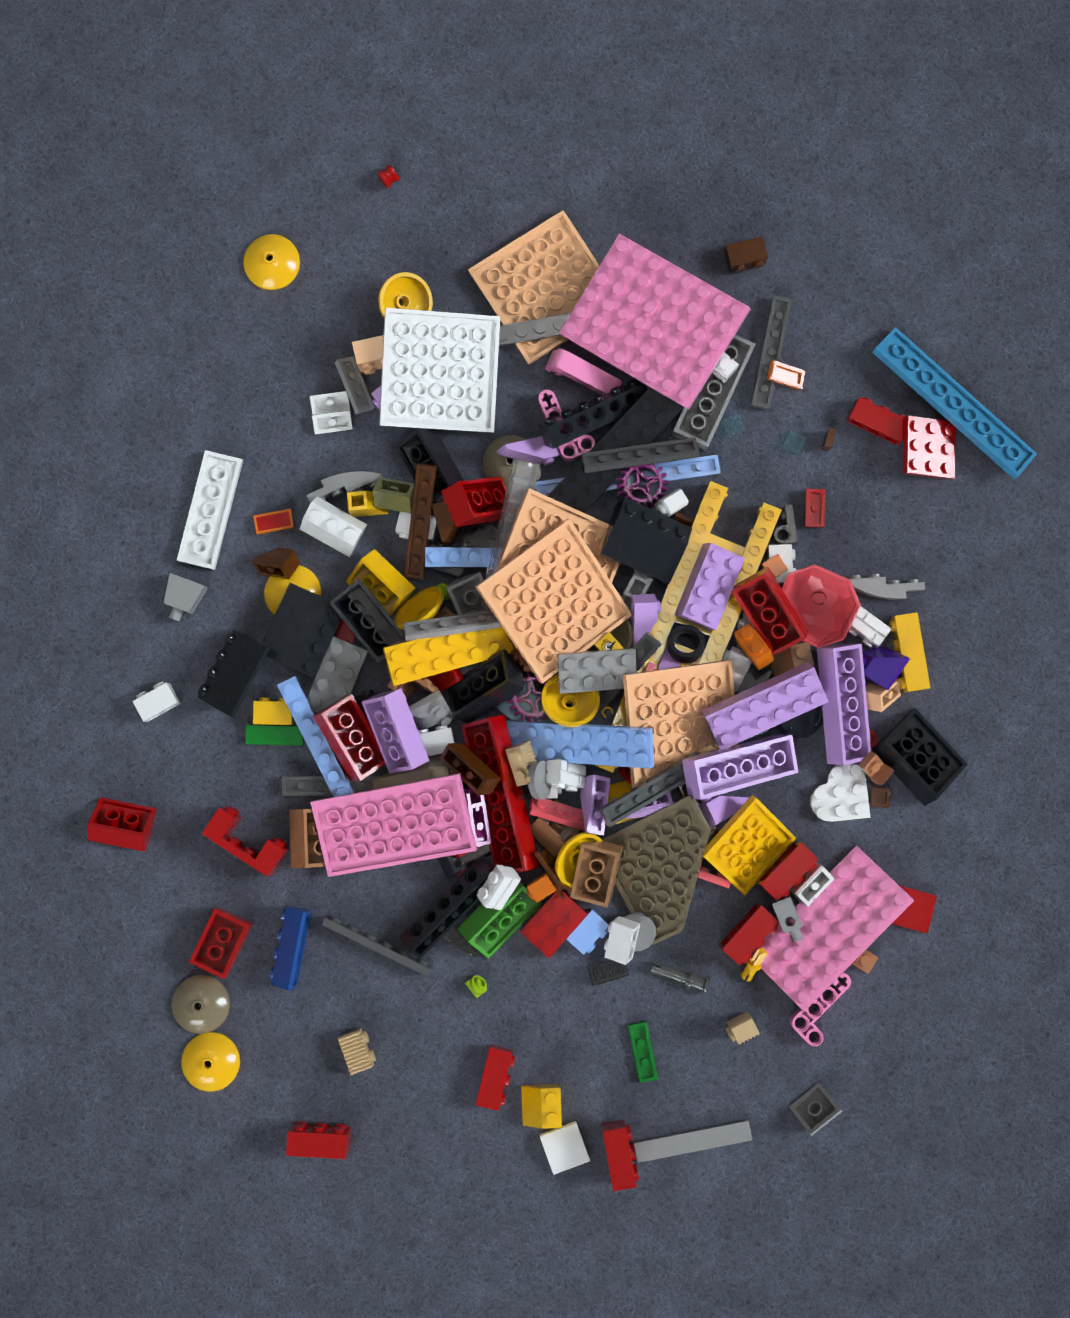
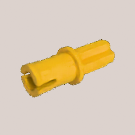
(754, 964)

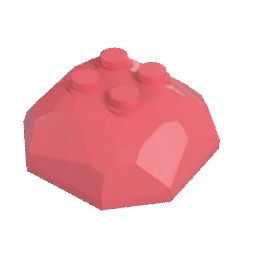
(823, 603)

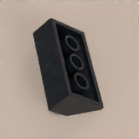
(427, 448)
(367, 619)
(485, 687)

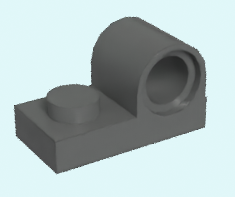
(789, 528)

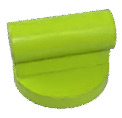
(477, 985)

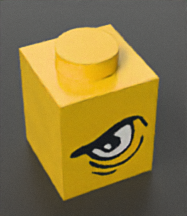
(608, 642)

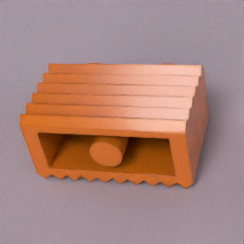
(754, 646)
(541, 887)

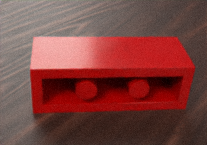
(877, 420)
(495, 1077)

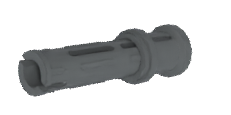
(689, 979)

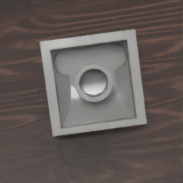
(431, 711)

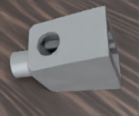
(182, 596)
(784, 909)

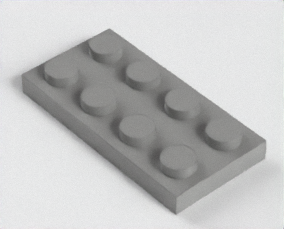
(594, 670)
(336, 674)

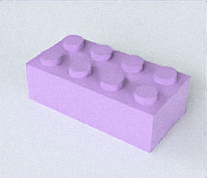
(709, 586)
(395, 731)

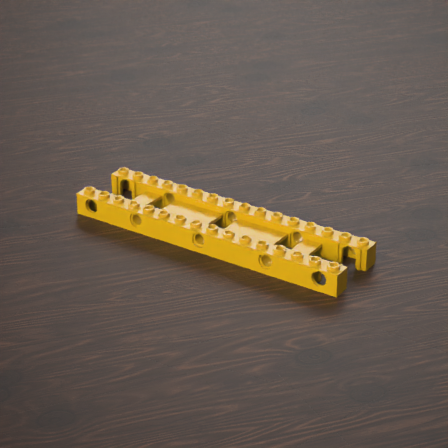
(700, 534)

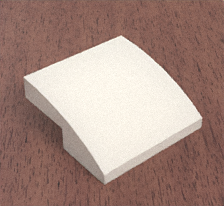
(331, 412)
(564, 1147)

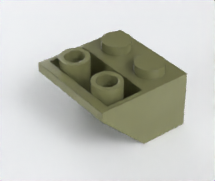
(393, 495)

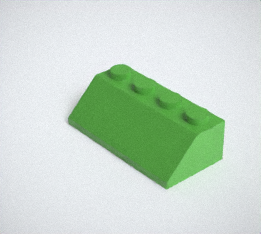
(490, 928)

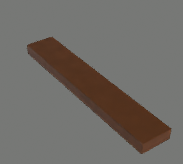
(420, 520)

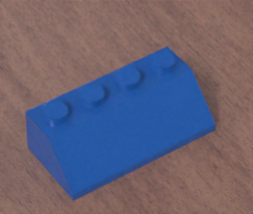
(291, 947)

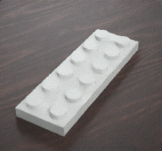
(209, 510)

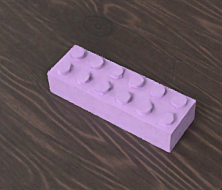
(765, 706)
(846, 712)
(740, 766)

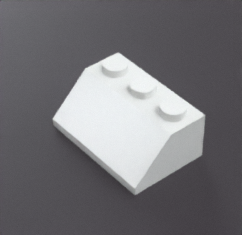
(332, 526)

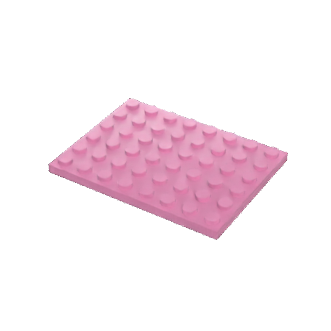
(654, 321)

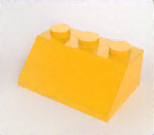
(383, 581)

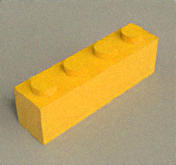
(910, 644)

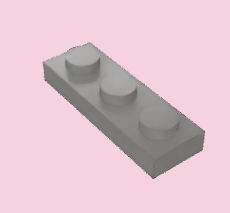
(354, 385)

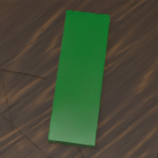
(273, 735)
(642, 1051)

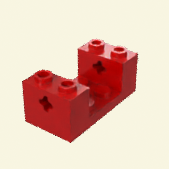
(222, 826)

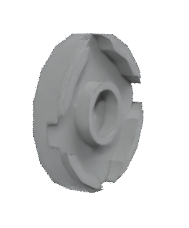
(538, 787)
(646, 932)

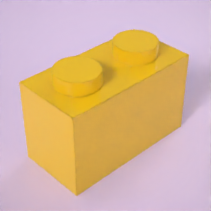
(271, 712)

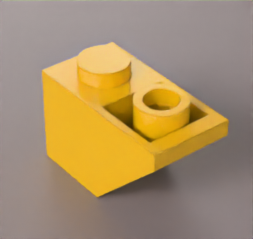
(362, 504)

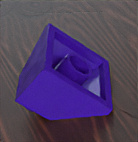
(883, 666)

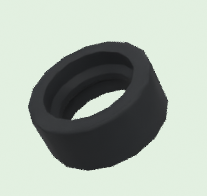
(690, 631)

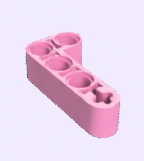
(581, 371)
(575, 444)
(823, 1005)

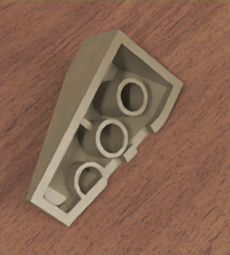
(428, 770)

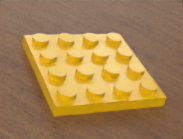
(748, 845)

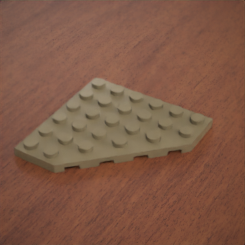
(662, 864)

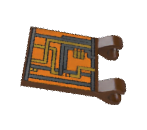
(548, 863)

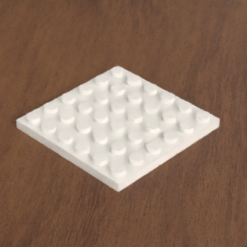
(439, 370)

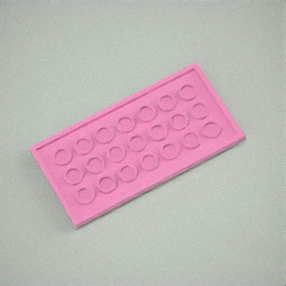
(394, 825)
(834, 929)

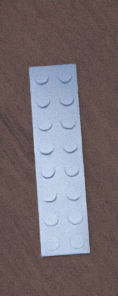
(586, 743)

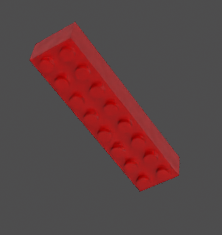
(505, 806)

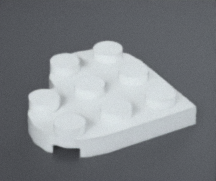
(842, 796)

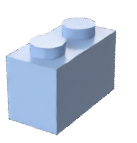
(588, 932)

